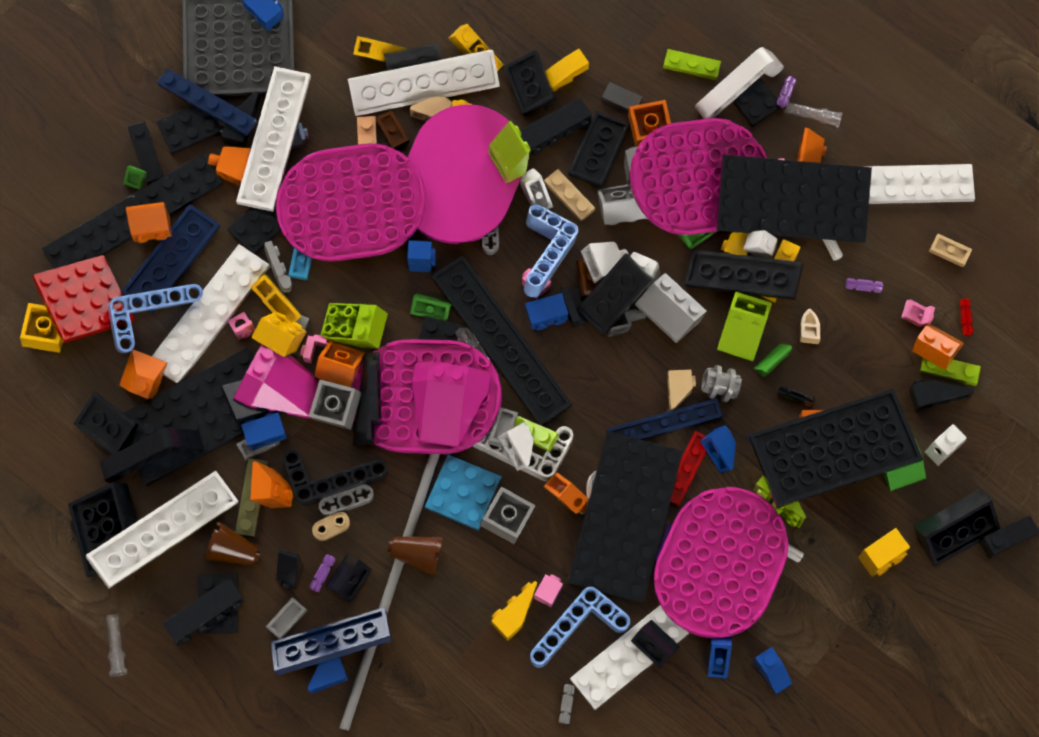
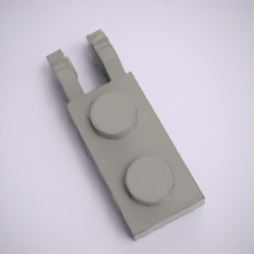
(278, 268)

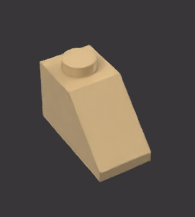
(429, 107)
(679, 387)

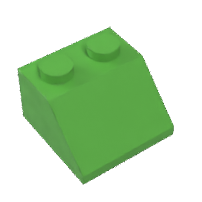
(905, 475)

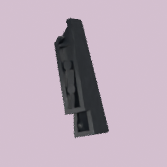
(369, 406)

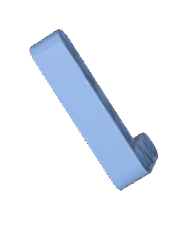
(563, 236)
(146, 305)
(574, 622)

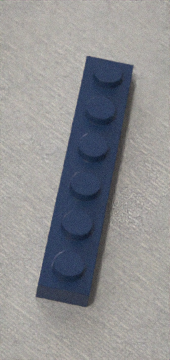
(207, 102)
(672, 420)

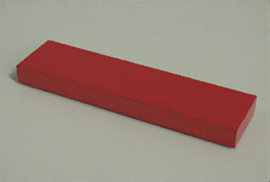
(688, 467)

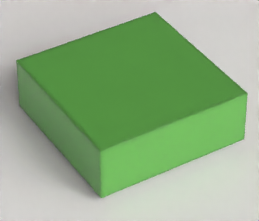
(134, 177)

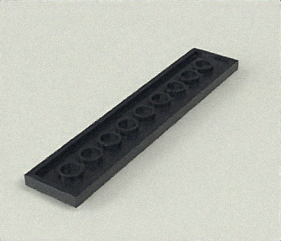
(112, 228)
(501, 341)

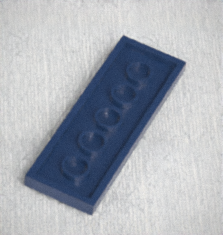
(173, 255)
(330, 641)

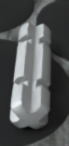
(566, 704)

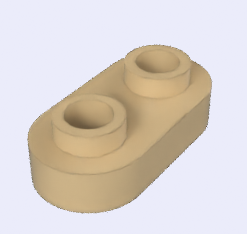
(331, 526)

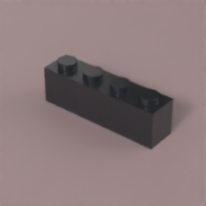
(556, 126)
(204, 612)

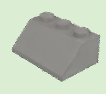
(618, 205)
(670, 308)

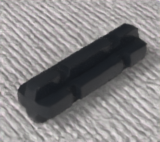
(796, 396)

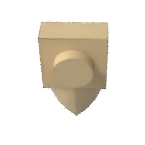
(810, 328)

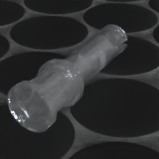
(822, 116)
(116, 654)

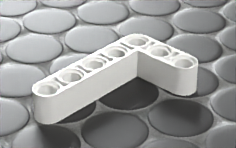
(756, 65)
(540, 462)

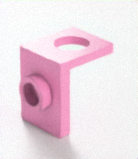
(244, 330)

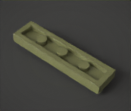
(248, 510)

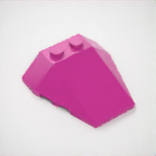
(278, 384)
(447, 400)

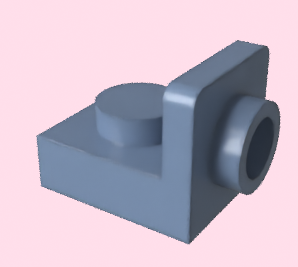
(300, 137)

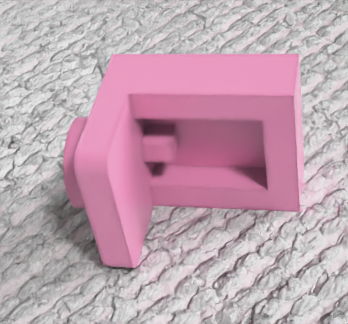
(917, 313)
(308, 350)

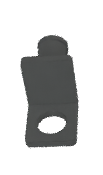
(626, 319)

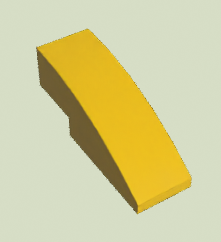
(567, 69)
(275, 299)

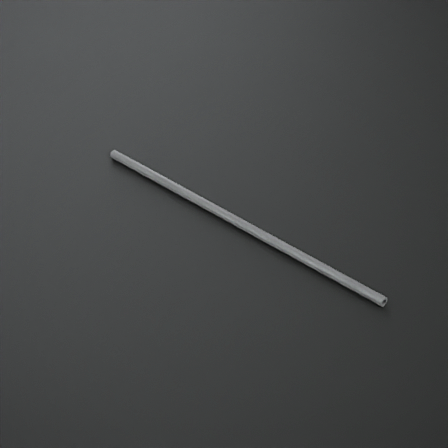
(389, 590)

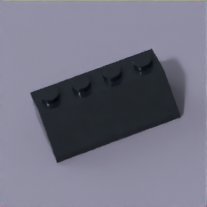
(957, 527)

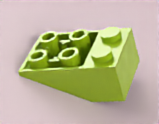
(509, 153)
(354, 324)
(744, 326)
(793, 512)

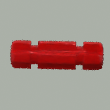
(966, 317)

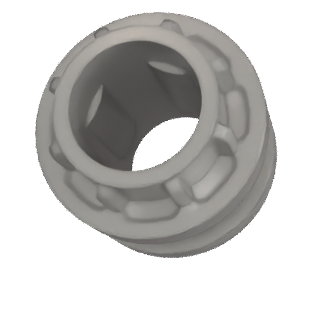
(721, 383)

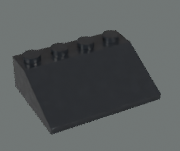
(101, 517)

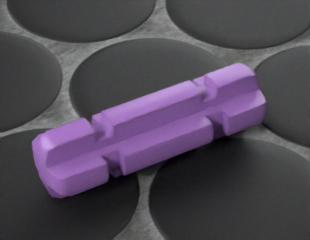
(786, 92)
(864, 285)
(322, 573)

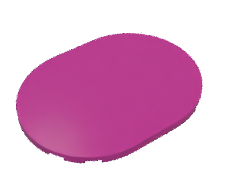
(680, 170)
(460, 179)
(351, 202)
(399, 418)
(721, 562)

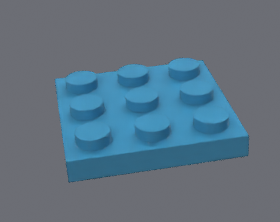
(463, 492)

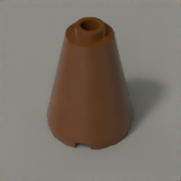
(231, 547)
(417, 552)

